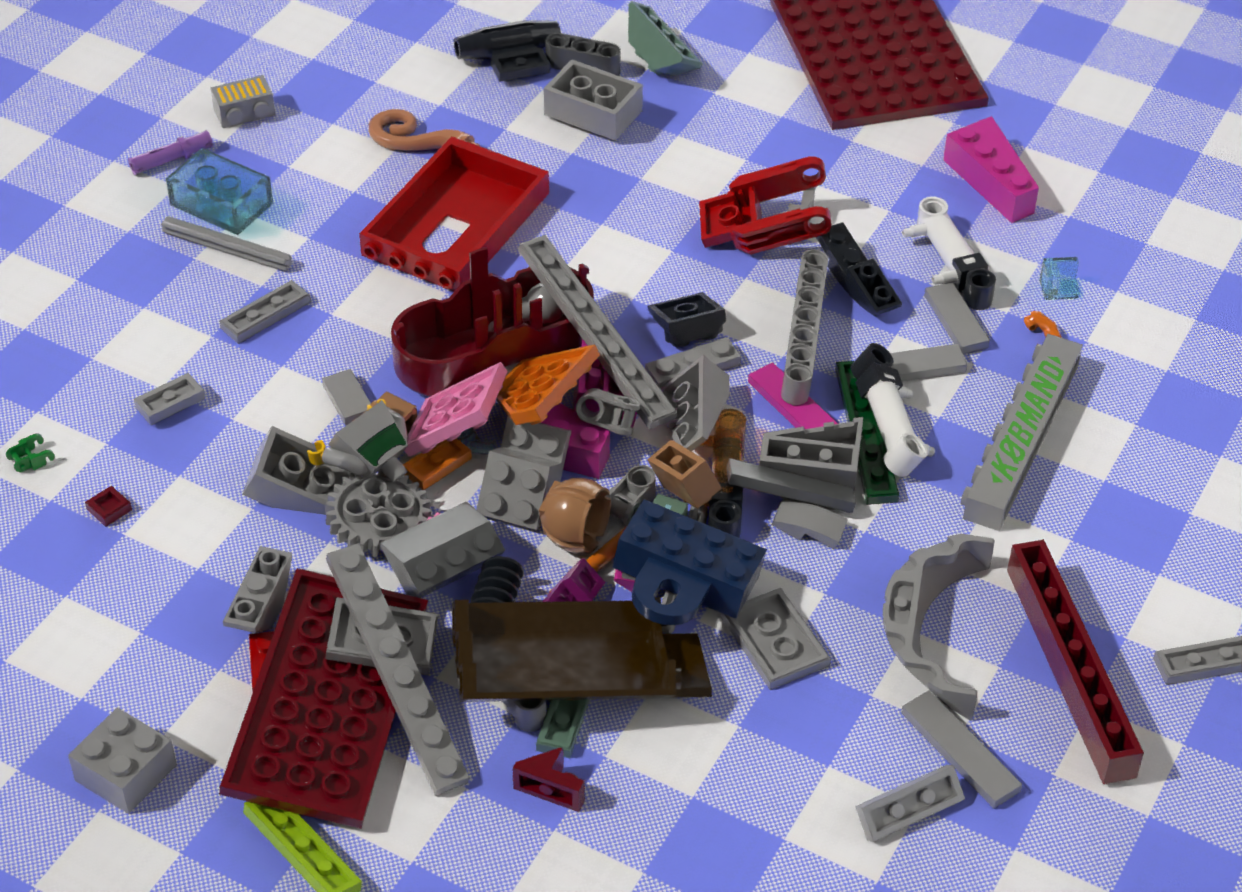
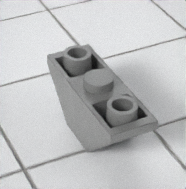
(260, 592)

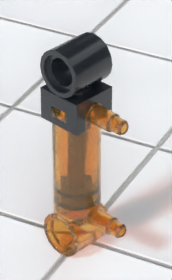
(727, 443)

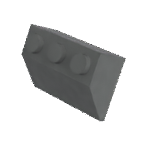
(441, 549)

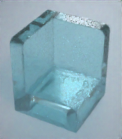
(1059, 278)

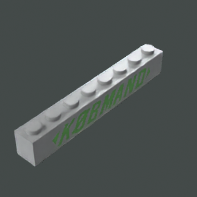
(1022, 432)

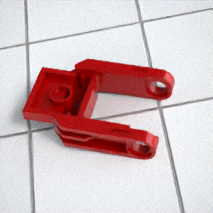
(739, 214)

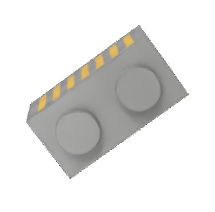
(243, 101)

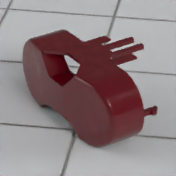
(475, 329)

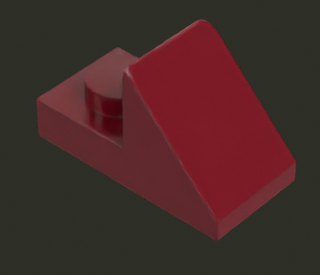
(544, 779)

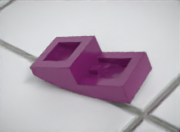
(579, 584)

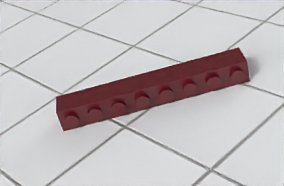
(1075, 663)

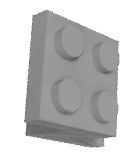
(522, 472)

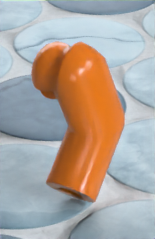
(1038, 319)

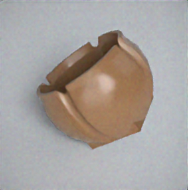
(575, 514)

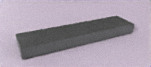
(790, 485)

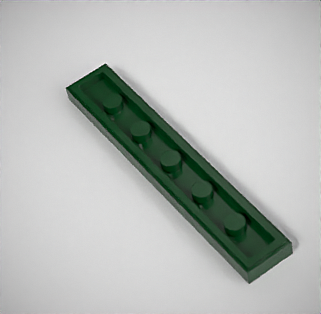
(876, 479)

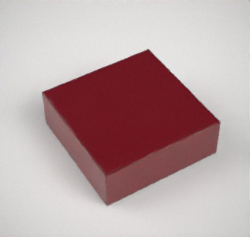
(108, 506)

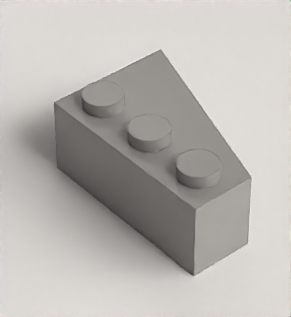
(818, 453)

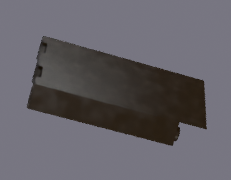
(571, 653)

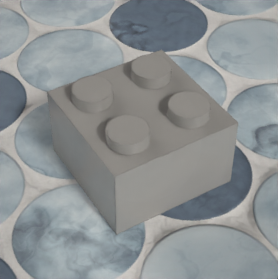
(122, 760)

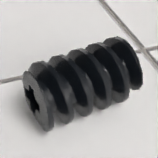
(498, 580)

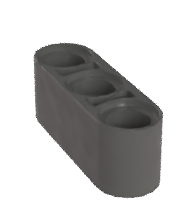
(595, 53)

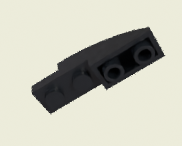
(855, 273)

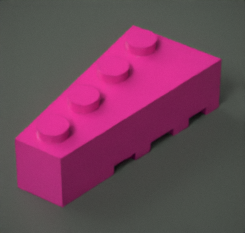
(992, 168)

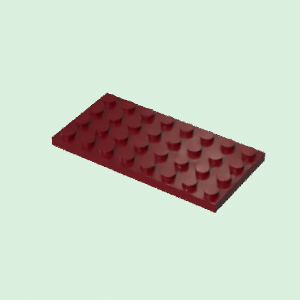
(313, 721)

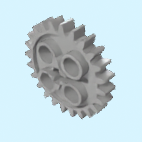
(374, 510)

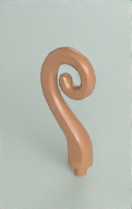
(398, 136)

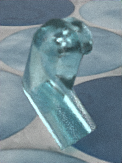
(477, 445)

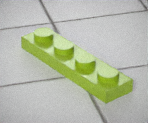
(303, 849)

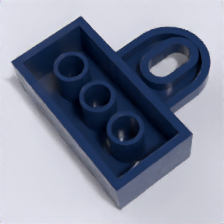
(688, 560)

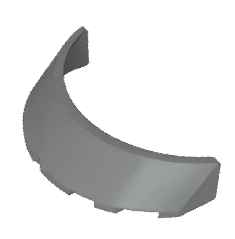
(910, 596)

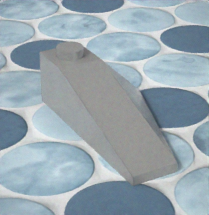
(698, 398)

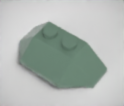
(658, 43)

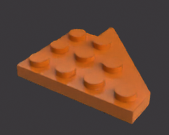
(542, 381)

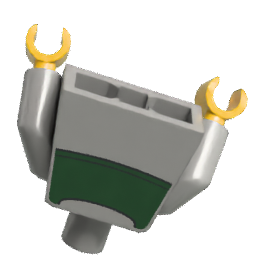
(367, 444)

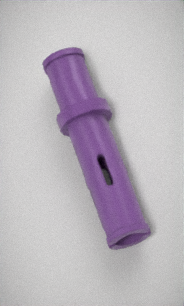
(181, 148)

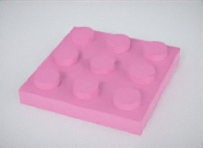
(455, 410)

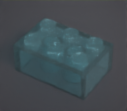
(219, 191)

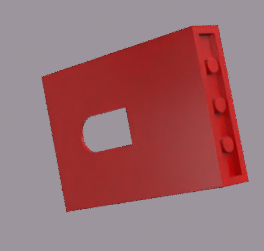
(465, 184)

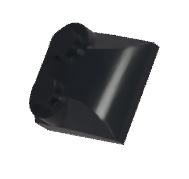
(689, 318)

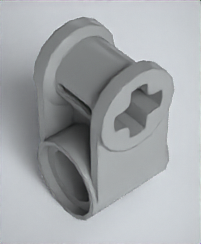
(610, 411)
(631, 491)

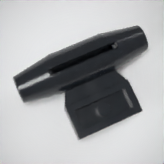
(512, 47)

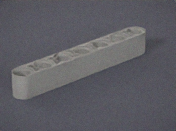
(804, 327)

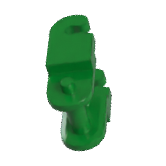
(31, 460)

